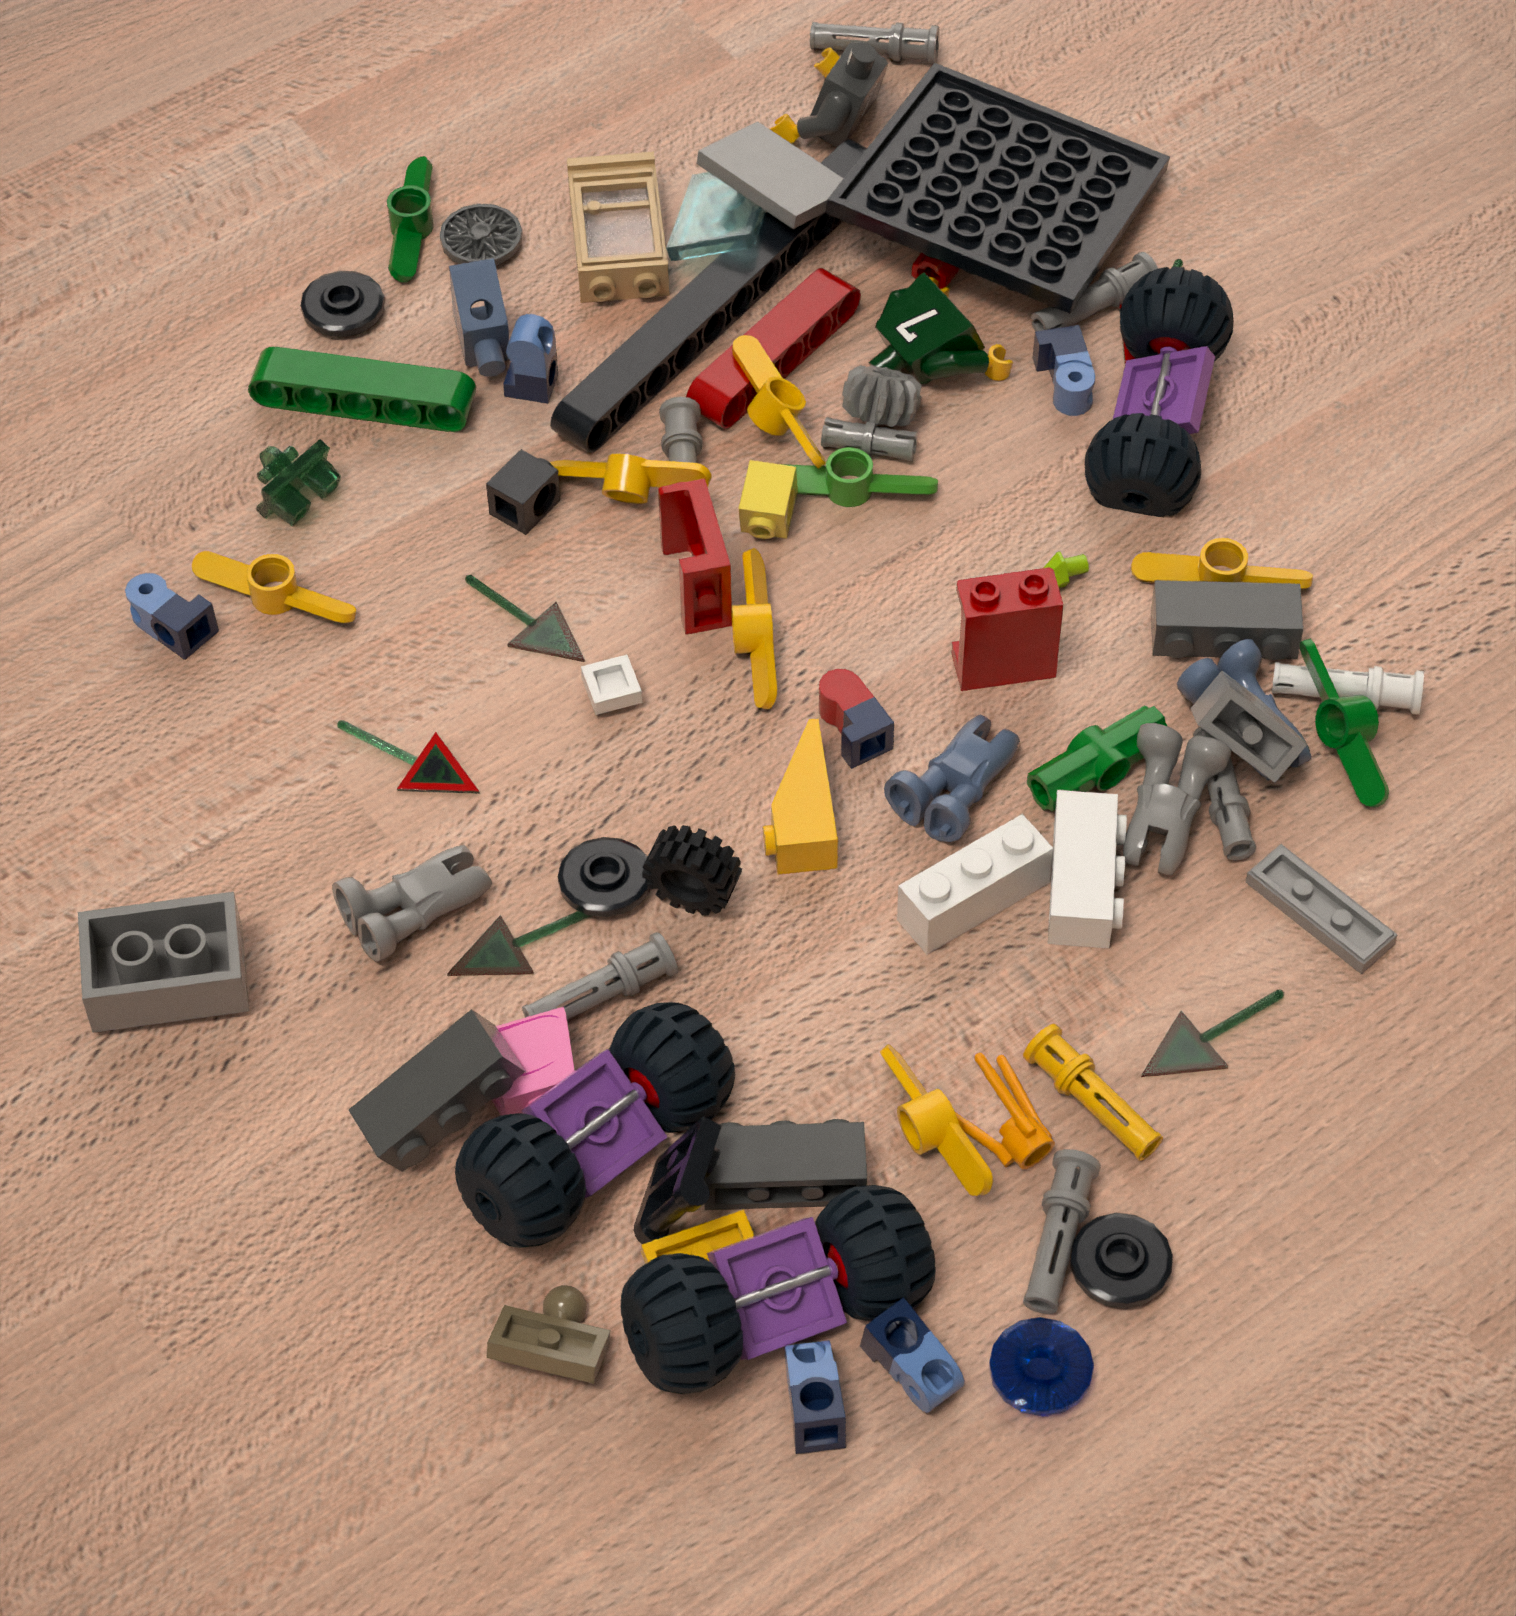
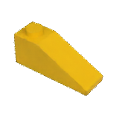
(802, 811)

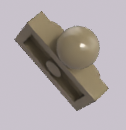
(551, 1340)

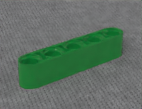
(362, 389)

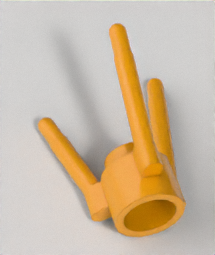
(1023, 1134)

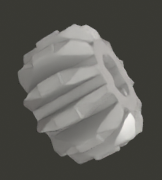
(881, 395)

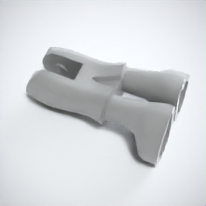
(1166, 807)
(422, 893)

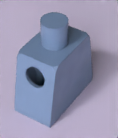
(481, 329)

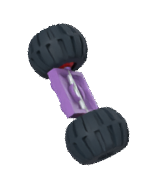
(1176, 331)
(536, 1167)
(700, 1316)

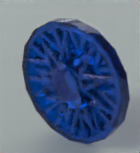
(1041, 1366)

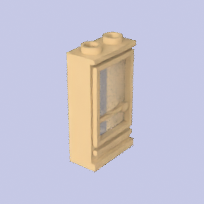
(617, 227)

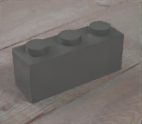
(1213, 616)
(437, 1091)
(786, 1164)

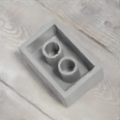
(162, 962)

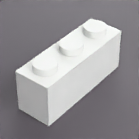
(1086, 869)
(974, 884)

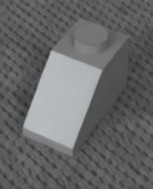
(1247, 726)

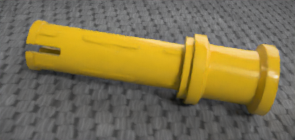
(1080, 1070)

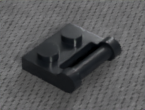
(678, 1181)

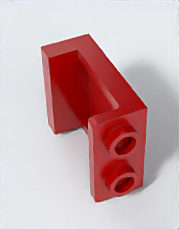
(705, 578)
(1008, 629)

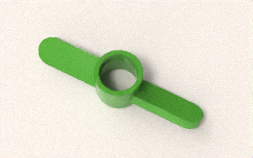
(856, 491)

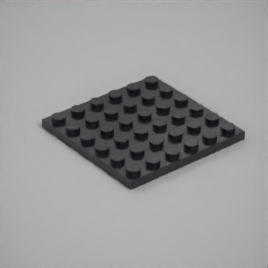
(999, 187)

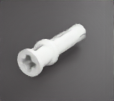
(1379, 686)

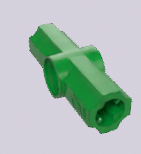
(1092, 759)

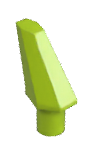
(1067, 567)

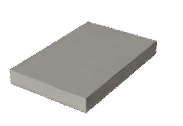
(771, 173)

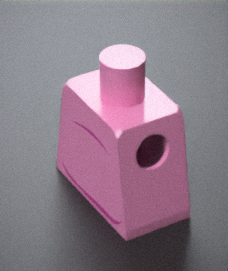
(543, 1051)

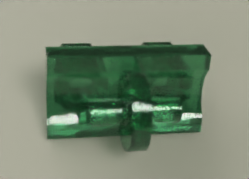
(282, 492)

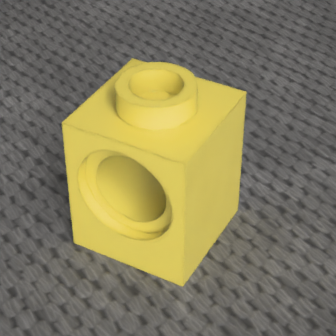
(768, 499)

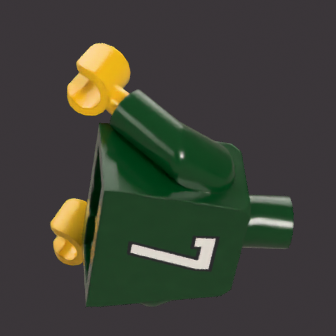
(933, 336)

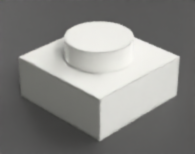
(611, 684)

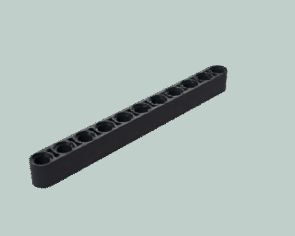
(690, 323)

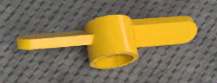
(777, 399)
(630, 476)
(1216, 552)
(269, 600)
(754, 630)
(932, 1123)

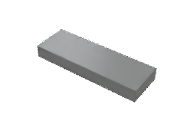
(1321, 908)

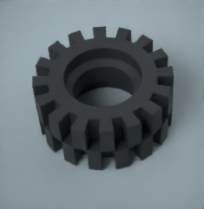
(692, 870)

